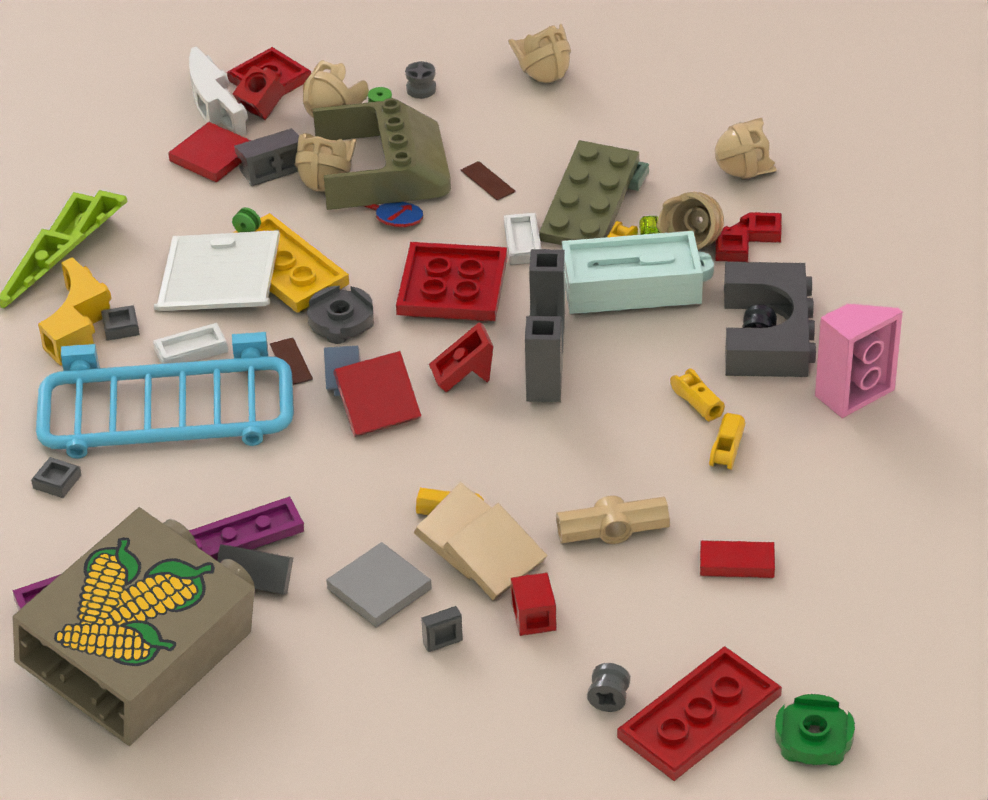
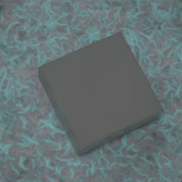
(120, 322)
(56, 477)
(442, 628)

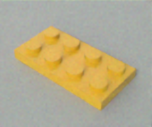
(299, 267)

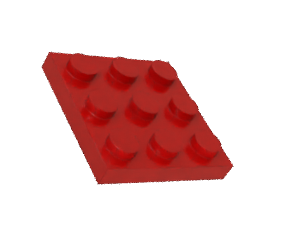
(452, 281)

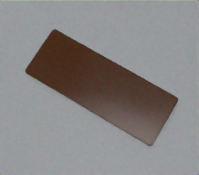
(488, 180)
(289, 352)

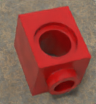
(260, 102)
(533, 604)

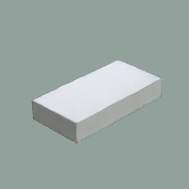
(521, 237)
(191, 345)

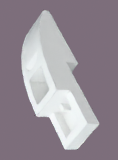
(212, 95)

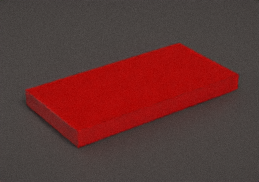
(699, 713)

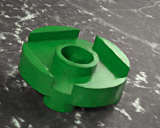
(814, 748)

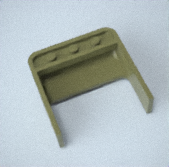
(411, 149)

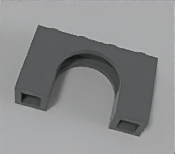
(545, 326)
(776, 349)

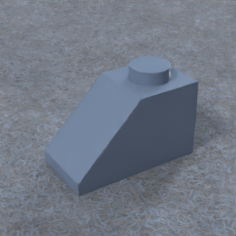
(338, 357)

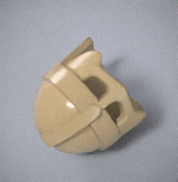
(544, 54)
(328, 89)
(744, 150)
(322, 157)
(683, 214)

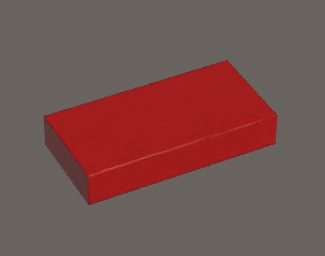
(737, 559)

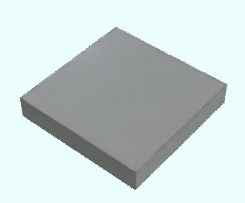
(379, 584)

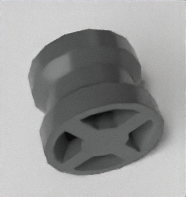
(420, 79)
(608, 687)

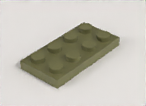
(589, 193)

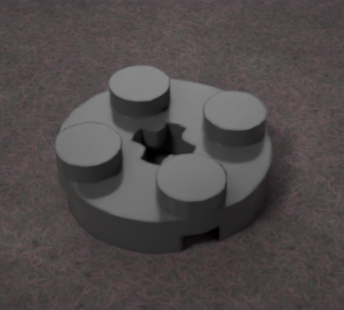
(354, 314)

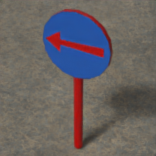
(398, 214)

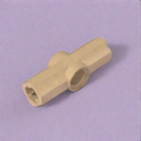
(612, 519)

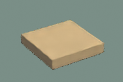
(448, 519)
(495, 551)

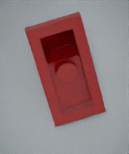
(467, 354)

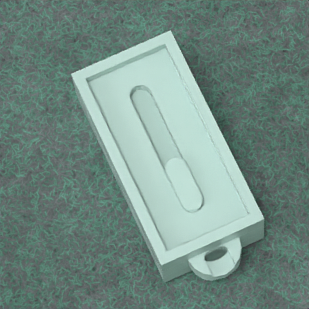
(635, 272)

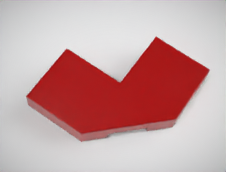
(753, 227)

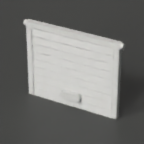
(219, 271)

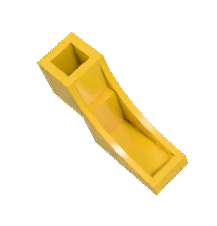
(75, 318)

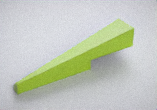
(74, 223)

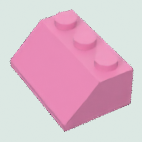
(857, 356)

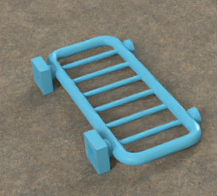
(82, 366)

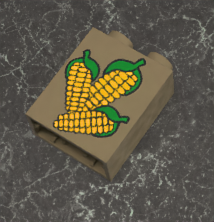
(134, 623)

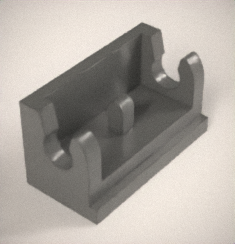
(268, 156)

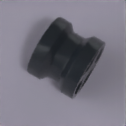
(759, 317)

